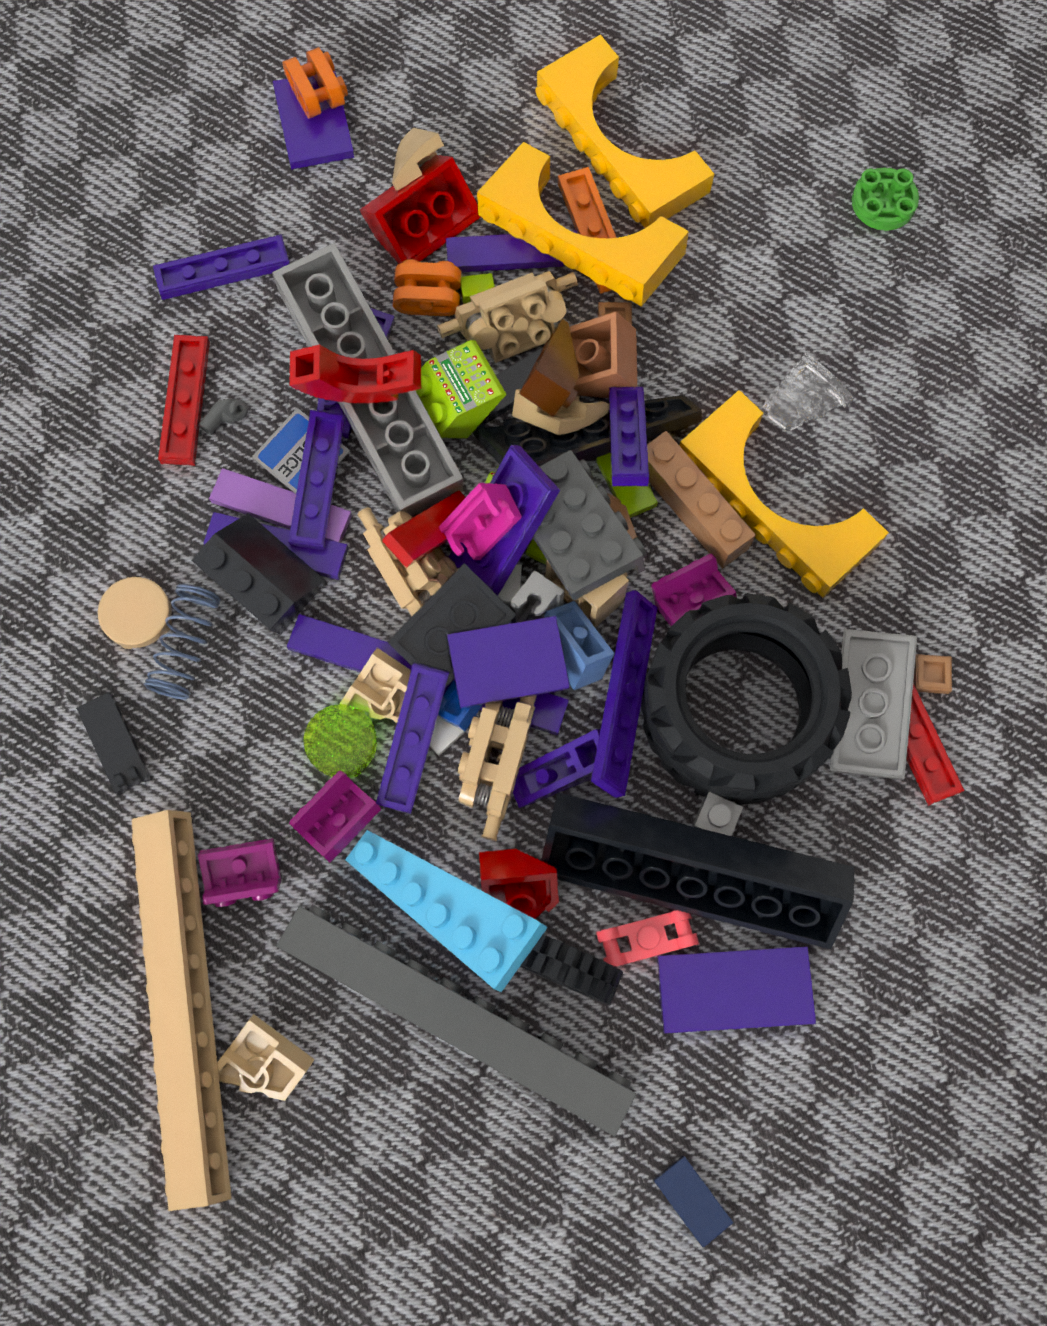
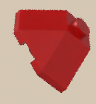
(519, 881)

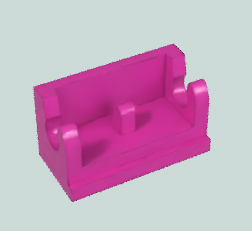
(481, 520)

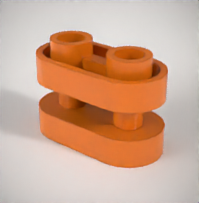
(321, 67)
(426, 288)

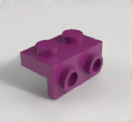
(689, 588)
(334, 816)
(239, 872)

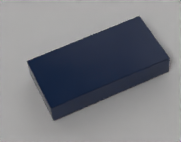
(693, 1201)

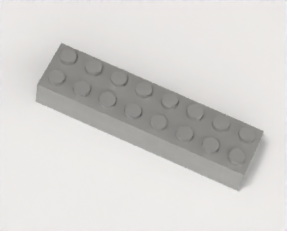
(393, 433)

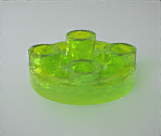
(340, 740)

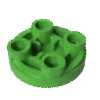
(885, 198)

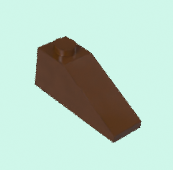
(554, 373)

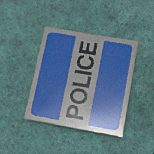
(284, 450)

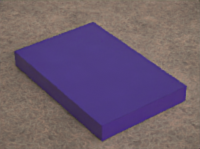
(313, 139)
(508, 662)

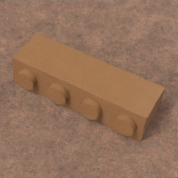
(697, 501)

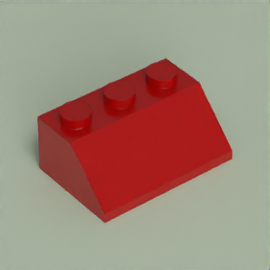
(424, 212)

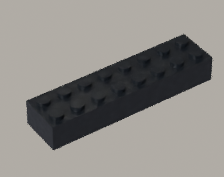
(698, 871)

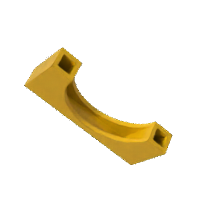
(644, 185)
(624, 264)
(815, 553)

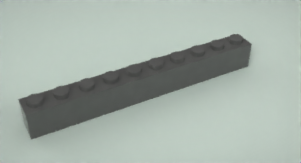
(457, 1020)

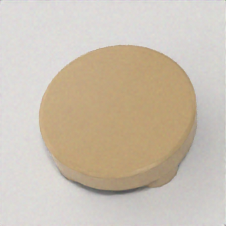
(134, 612)

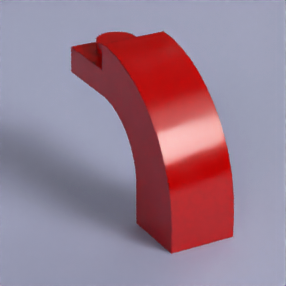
(354, 380)

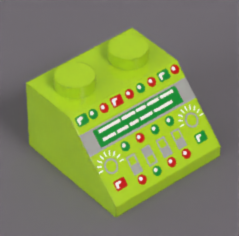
(459, 390)

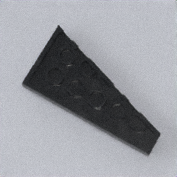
(587, 443)

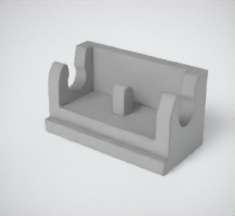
(536, 598)

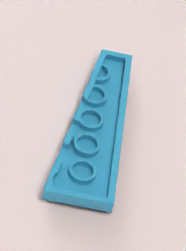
(467, 921)

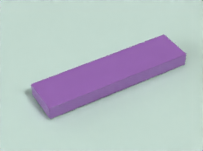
(269, 502)

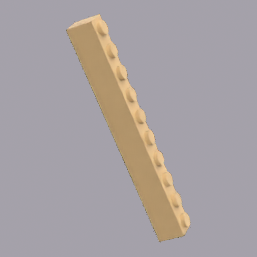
(180, 1012)

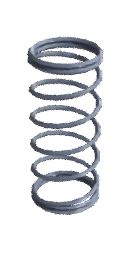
(164, 687)

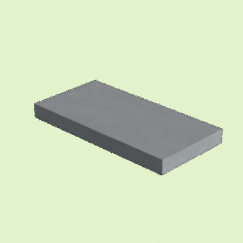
(880, 704)

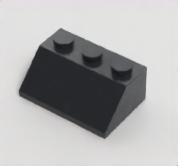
(259, 572)

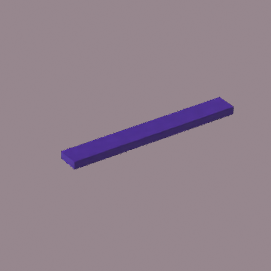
(354, 649)

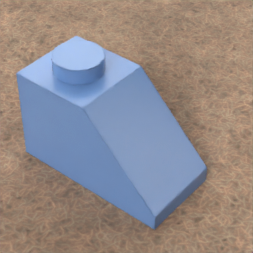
(582, 646)

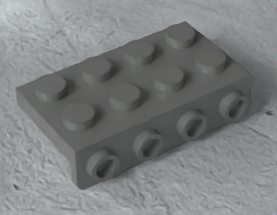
(582, 533)

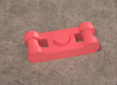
(647, 938)

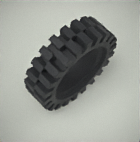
(573, 969)

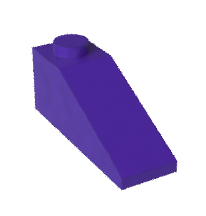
(557, 770)

